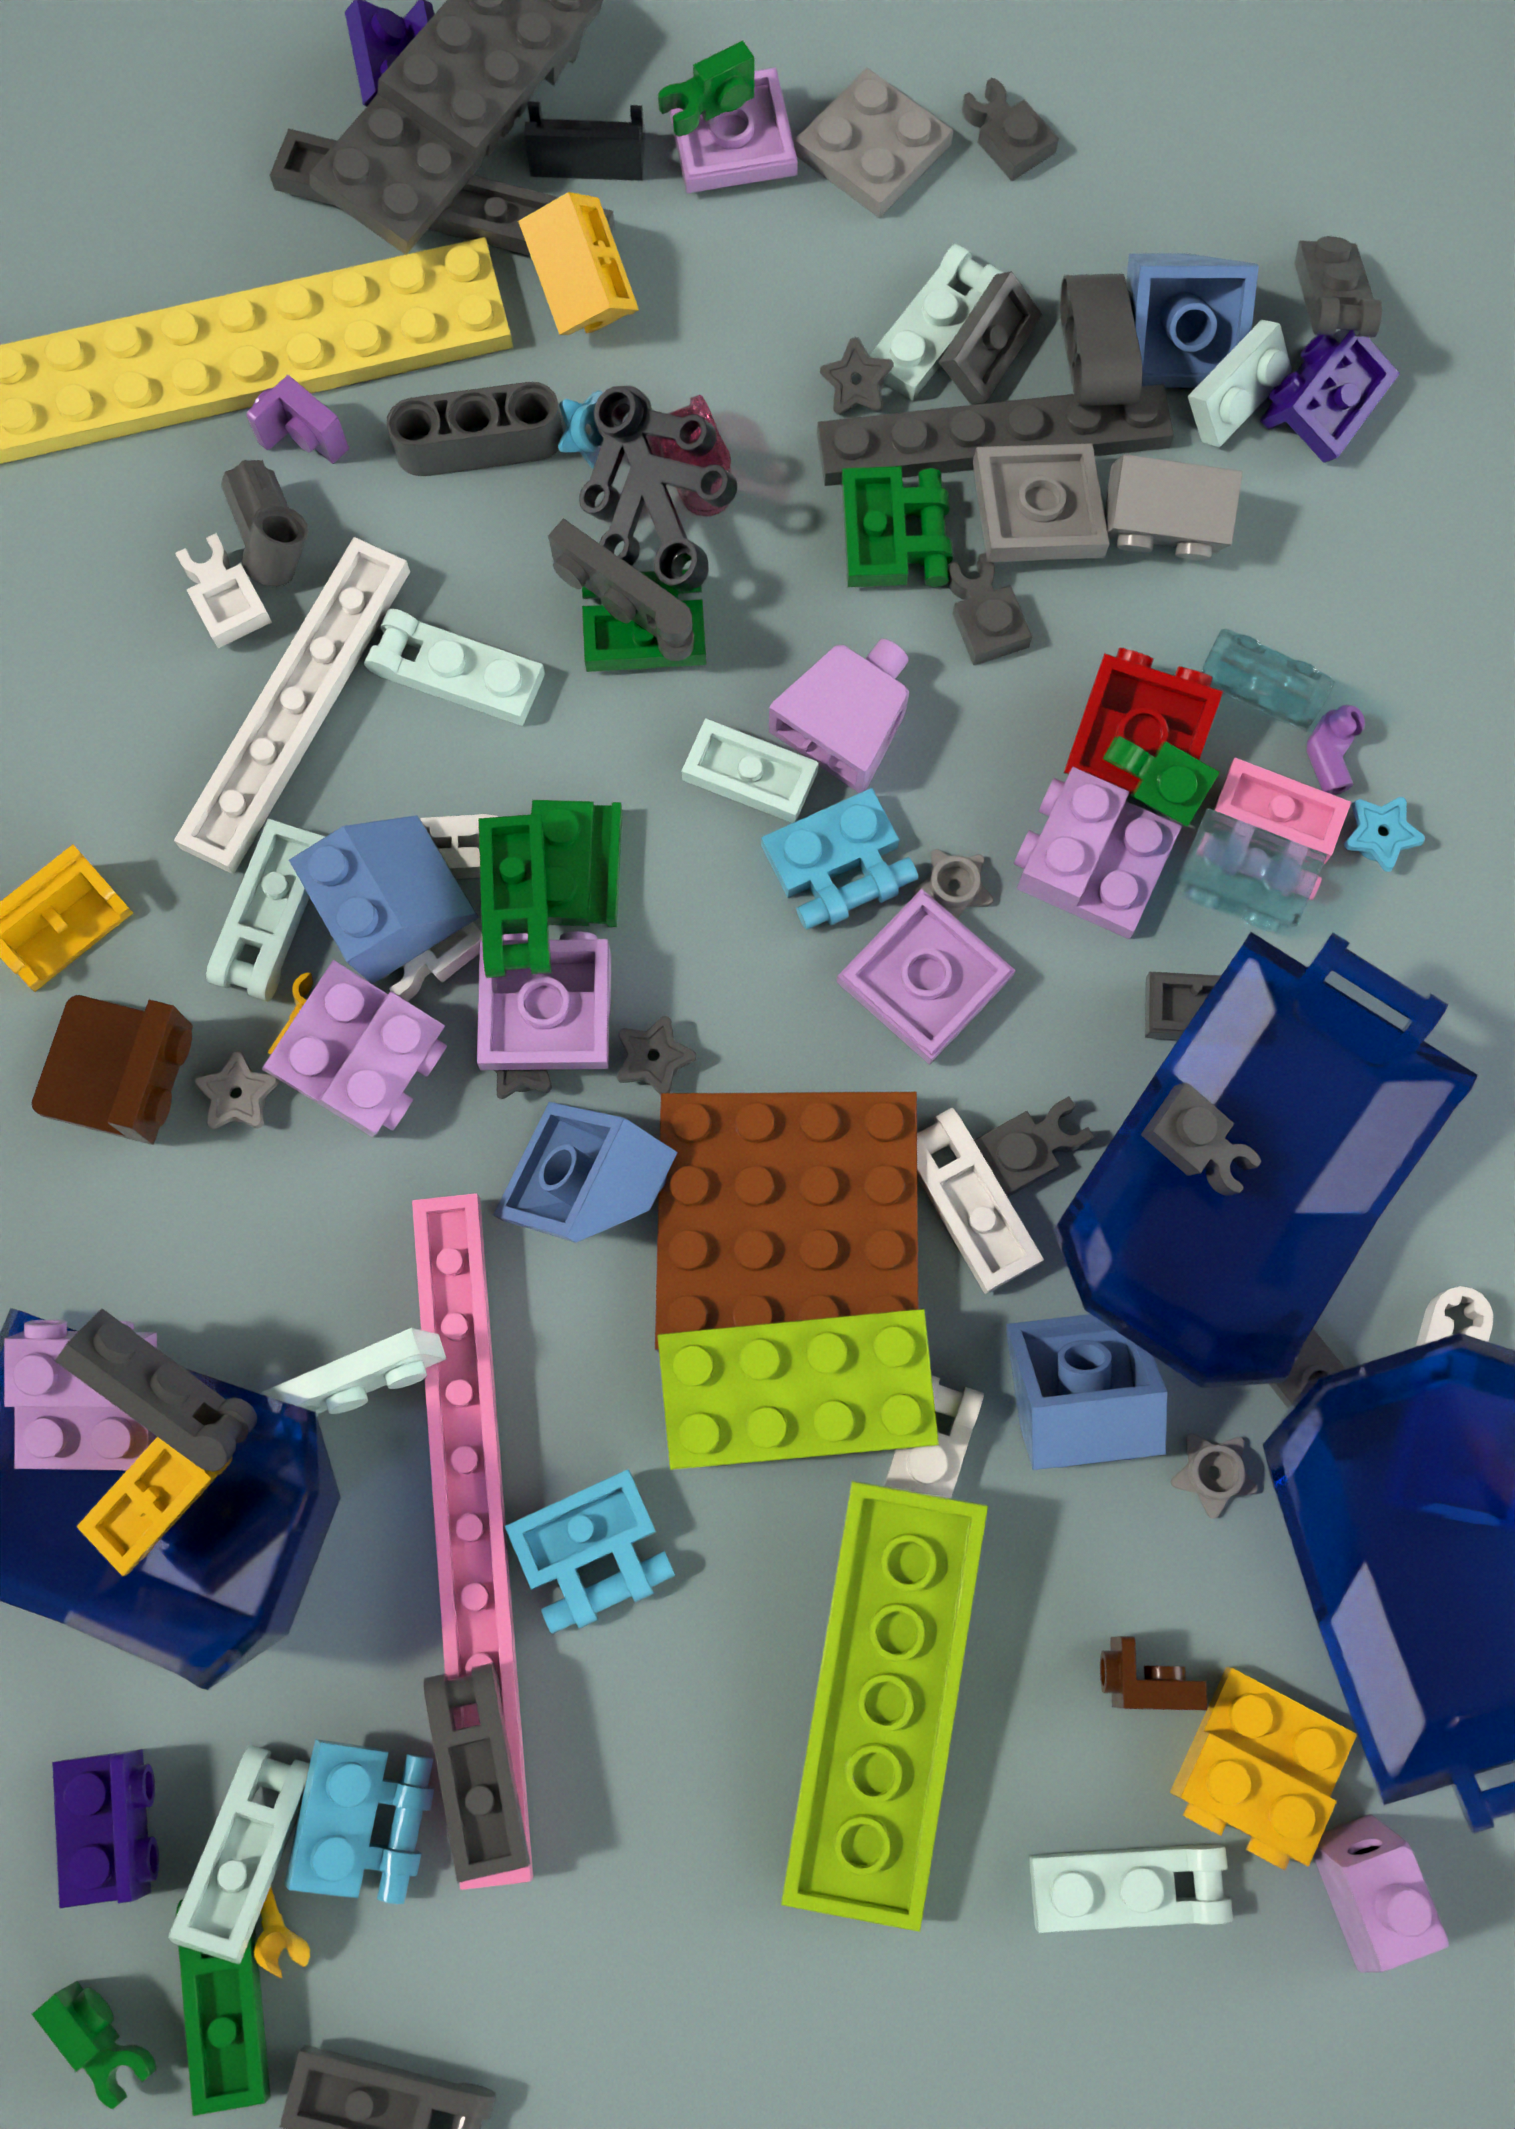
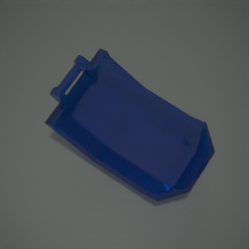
(1339, 1123)
(1407, 1554)
(219, 1577)

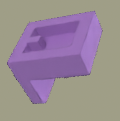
(297, 412)

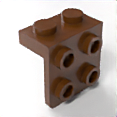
(113, 1067)

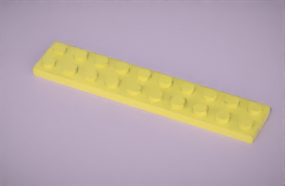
(234, 346)

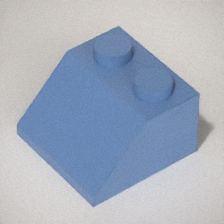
(383, 893)
(1085, 1393)

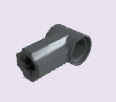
(268, 527)

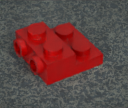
(1144, 709)

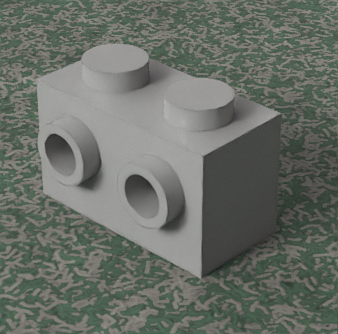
(1171, 506)

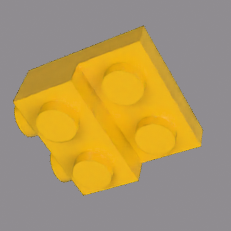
(1263, 1769)

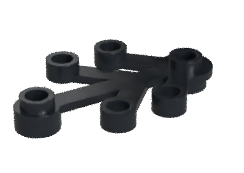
(648, 482)

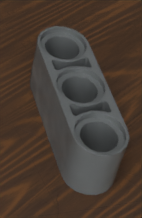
(1100, 340)
(450, 415)

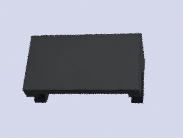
(585, 147)

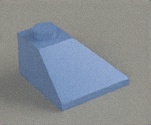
(1188, 313)
(584, 1174)

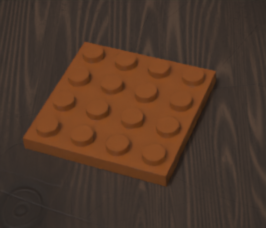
(786, 1208)

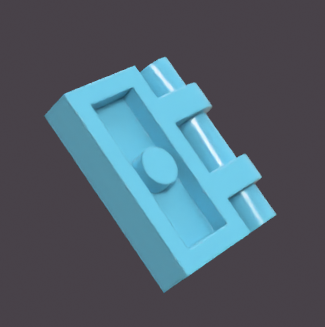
(832, 843)
(580, 1531)
(338, 1820)

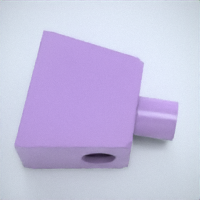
(844, 711)
(1378, 1895)

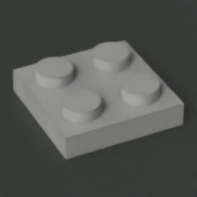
(873, 142)
(1040, 502)

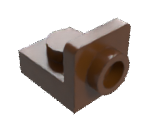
(1162, 1685)

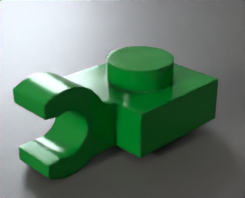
(717, 86)
(1168, 780)
(82, 2031)

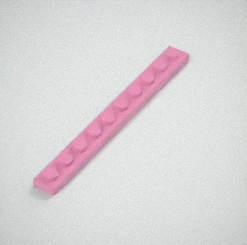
(468, 1470)

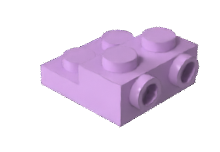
(1095, 853)
(551, 1016)
(356, 1050)
(58, 1415)

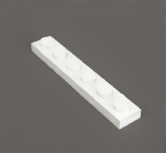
(292, 706)

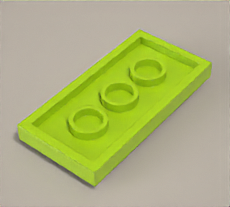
(797, 1389)

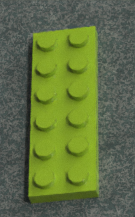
(885, 1706)

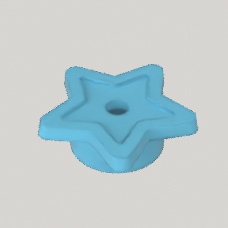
(575, 437)
(1375, 846)

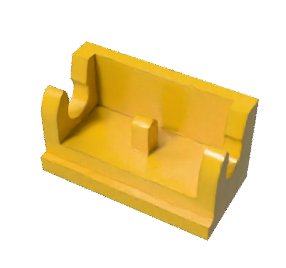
(578, 264)
(57, 917)
(144, 1505)

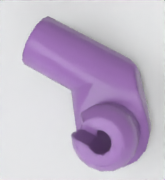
(1330, 742)

